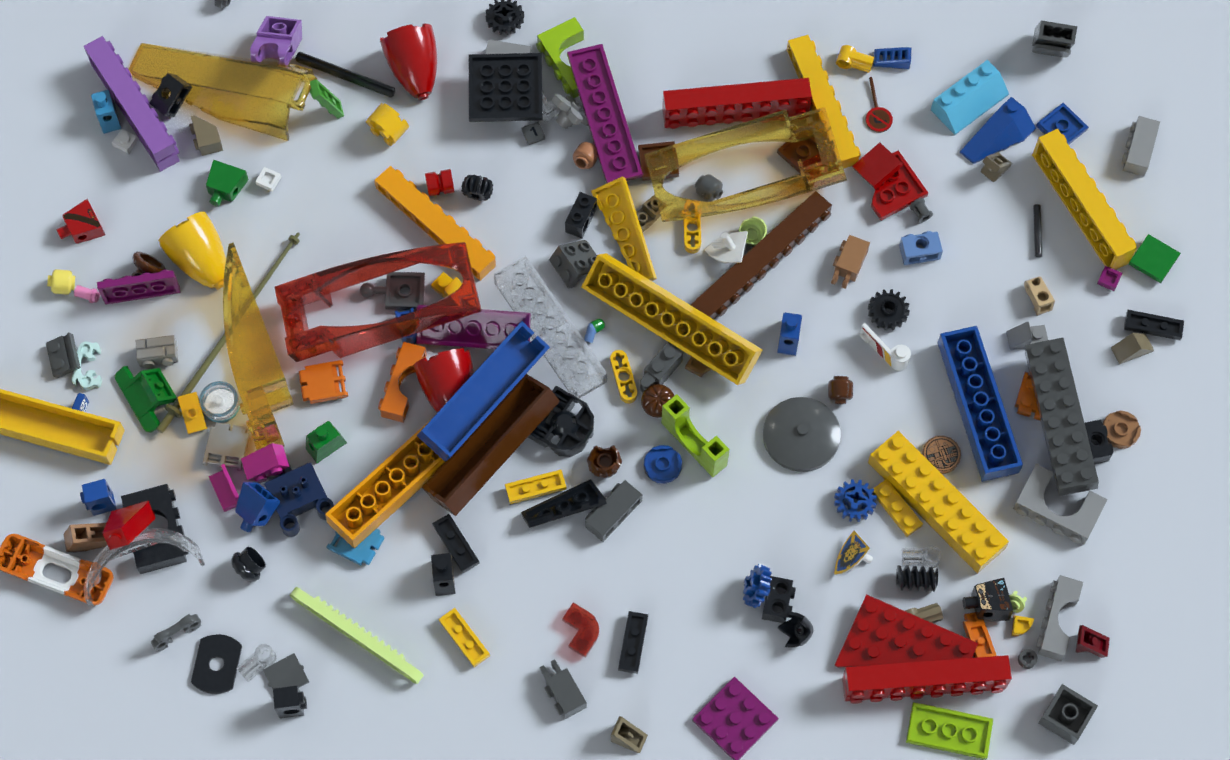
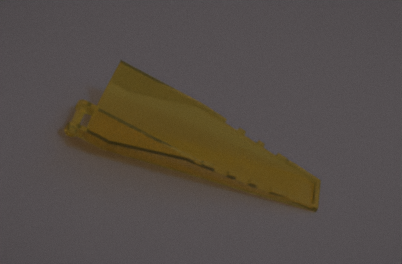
(230, 86)

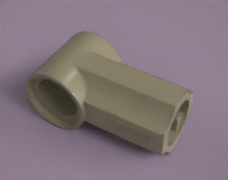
(930, 613)

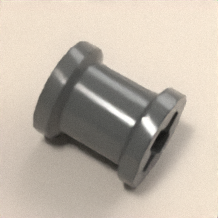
(921, 210)

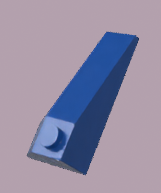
(1006, 127)

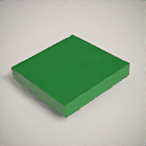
(1154, 258)

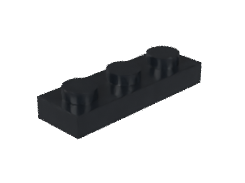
(1154, 325)
(455, 543)
(633, 642)

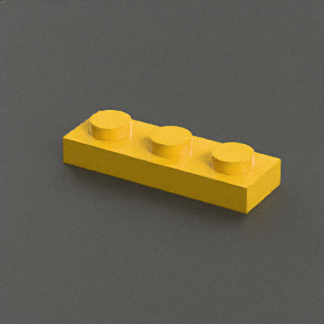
(535, 486)
(897, 508)
(464, 637)

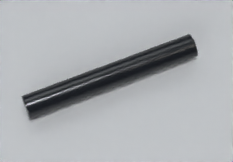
(1037, 230)

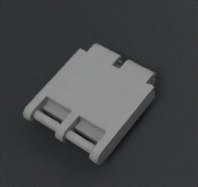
(226, 446)

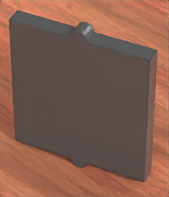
(286, 673)

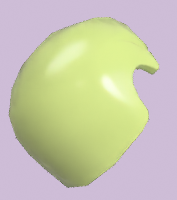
(756, 230)

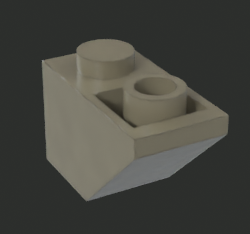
(207, 136)

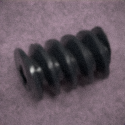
(916, 578)

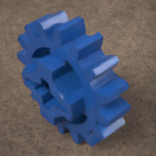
(863, 502)
(757, 586)

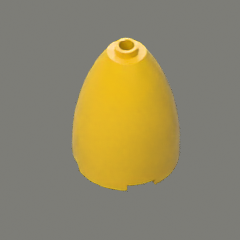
(196, 250)

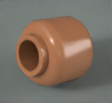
(585, 155)

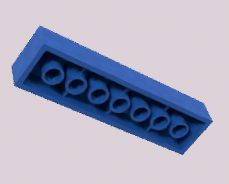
(979, 403)

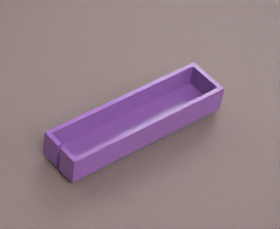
(132, 103)

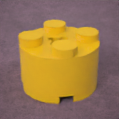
(387, 123)

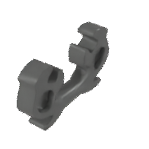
(187, 623)

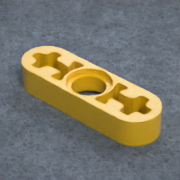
(696, 234)
(626, 369)

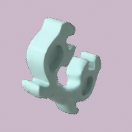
(87, 381)

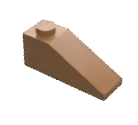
(84, 537)

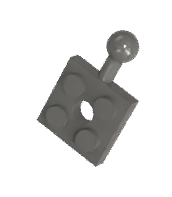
(395, 282)

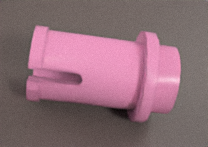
(89, 294)

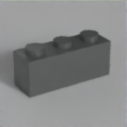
(611, 515)

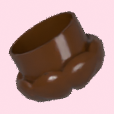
(654, 398)

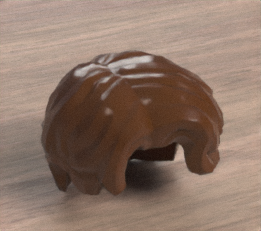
(604, 462)

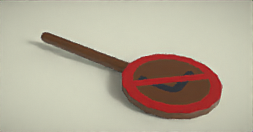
(878, 118)

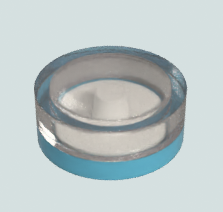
(219, 401)

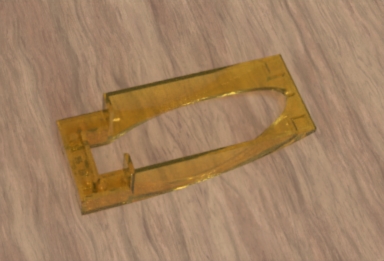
(769, 128)
(252, 356)

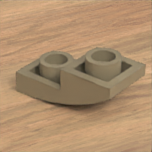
(648, 213)

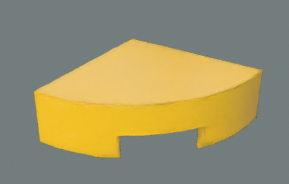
(1021, 625)

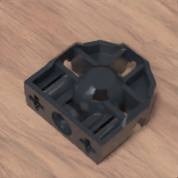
(566, 430)

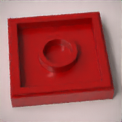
(877, 165)

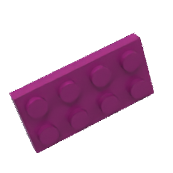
(138, 287)

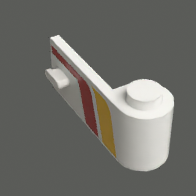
(896, 357)

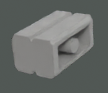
(156, 351)

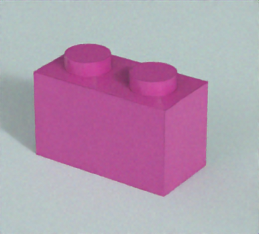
(265, 462)

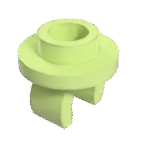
(1017, 602)

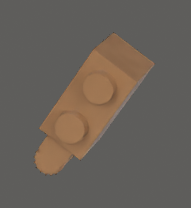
(850, 260)

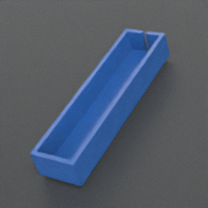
(483, 392)

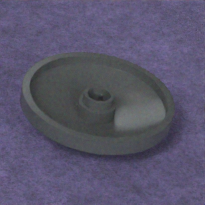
(801, 434)

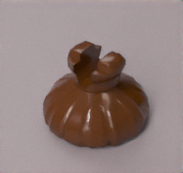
(146, 264)

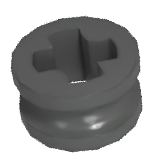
(1032, 654)

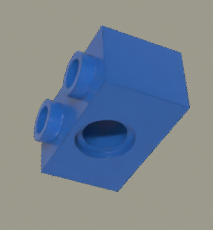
(98, 497)

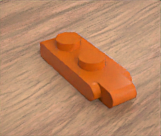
(977, 631)

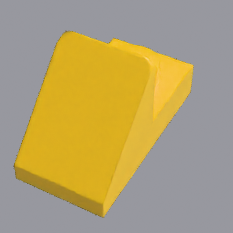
(446, 285)

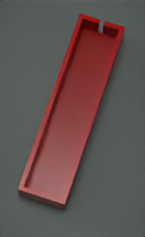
(735, 102)
(926, 678)

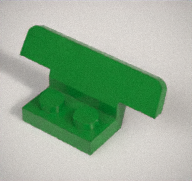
(145, 393)

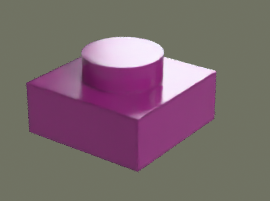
(1109, 278)

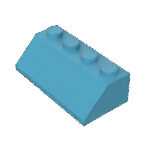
(970, 97)

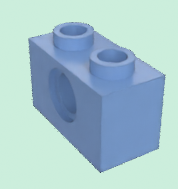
(912, 254)

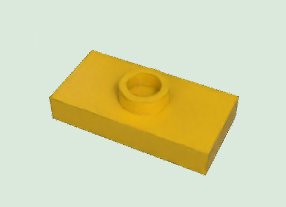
(192, 412)

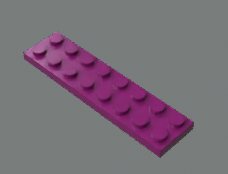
(604, 113)

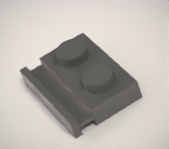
(63, 355)

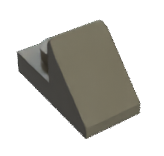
(995, 166)

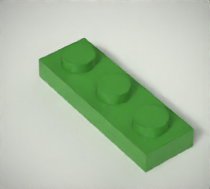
(326, 98)

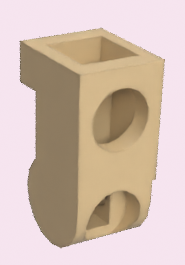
(1039, 295)

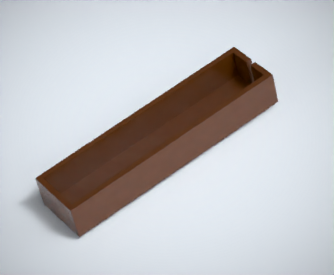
(491, 444)

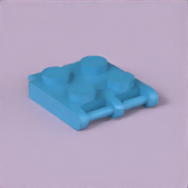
(362, 552)

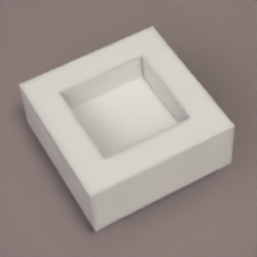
(125, 141)
(268, 179)

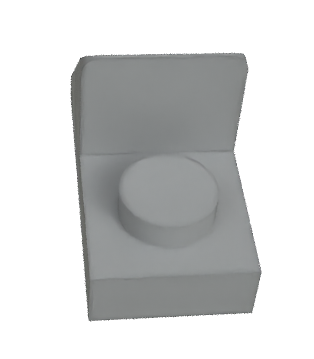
(1024, 334)

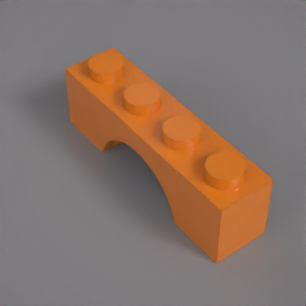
(395, 404)

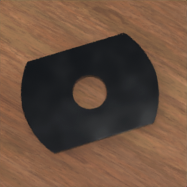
(216, 681)

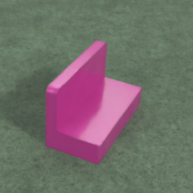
(224, 489)

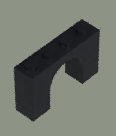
(162, 504)

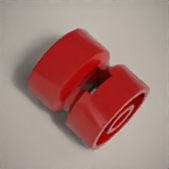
(439, 182)

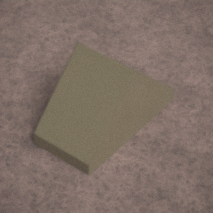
(1132, 347)
(628, 735)

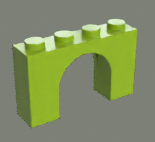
(553, 43)
(710, 455)

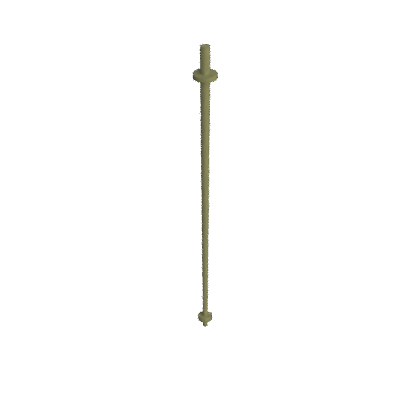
(173, 411)

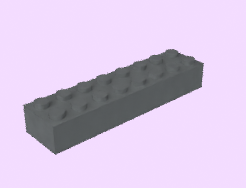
(1061, 417)

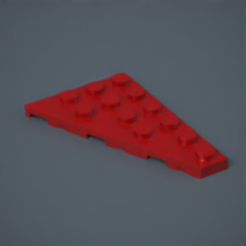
(894, 636)

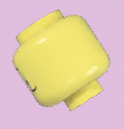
(61, 281)

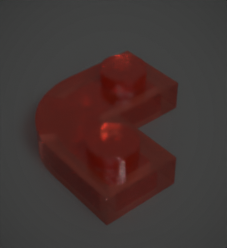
(587, 629)

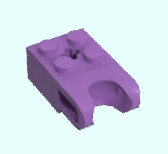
(277, 39)

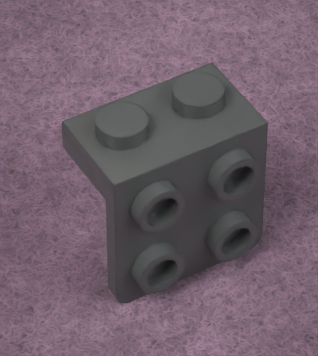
(573, 261)

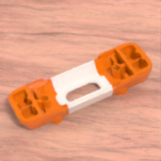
(27, 559)

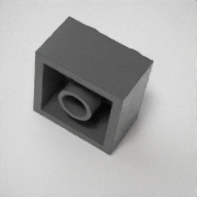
(1068, 714)

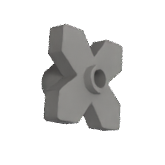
(570, 112)

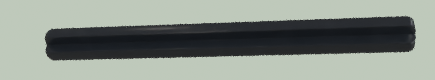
(345, 74)

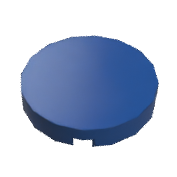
(662, 464)

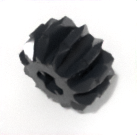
(477, 187)

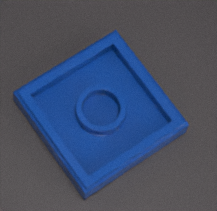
(1065, 121)

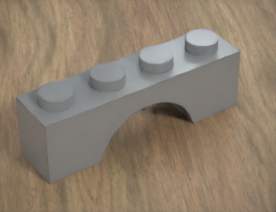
(1054, 641)

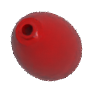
(412, 58)
(443, 375)

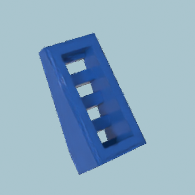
(900, 52)

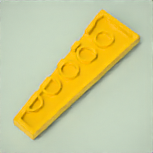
(621, 217)

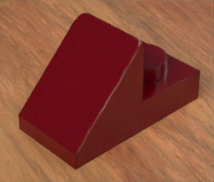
(1092, 642)

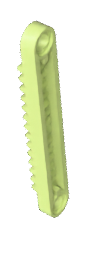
(357, 634)

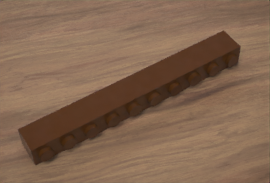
(763, 256)

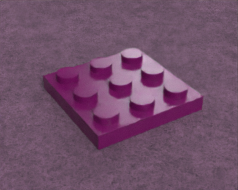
(735, 719)

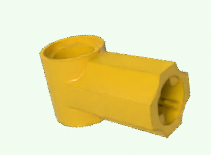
(850, 58)

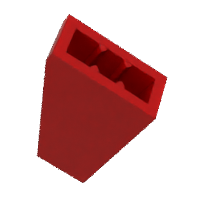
(127, 524)

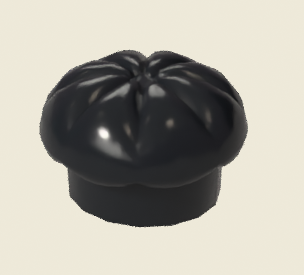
(248, 564)

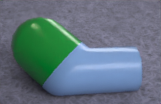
(593, 328)

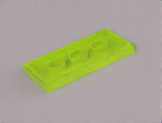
(949, 730)

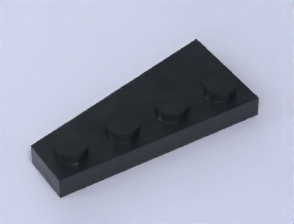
(575, 500)

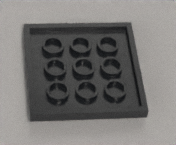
(505, 87)

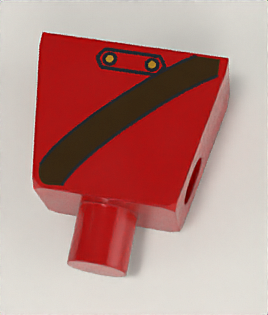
(81, 224)

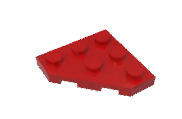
(898, 191)

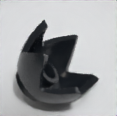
(798, 629)

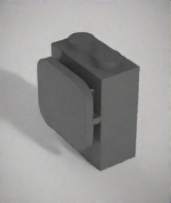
(1053, 39)

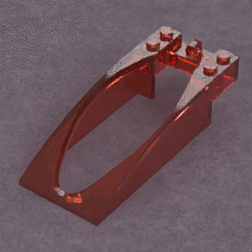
(347, 340)

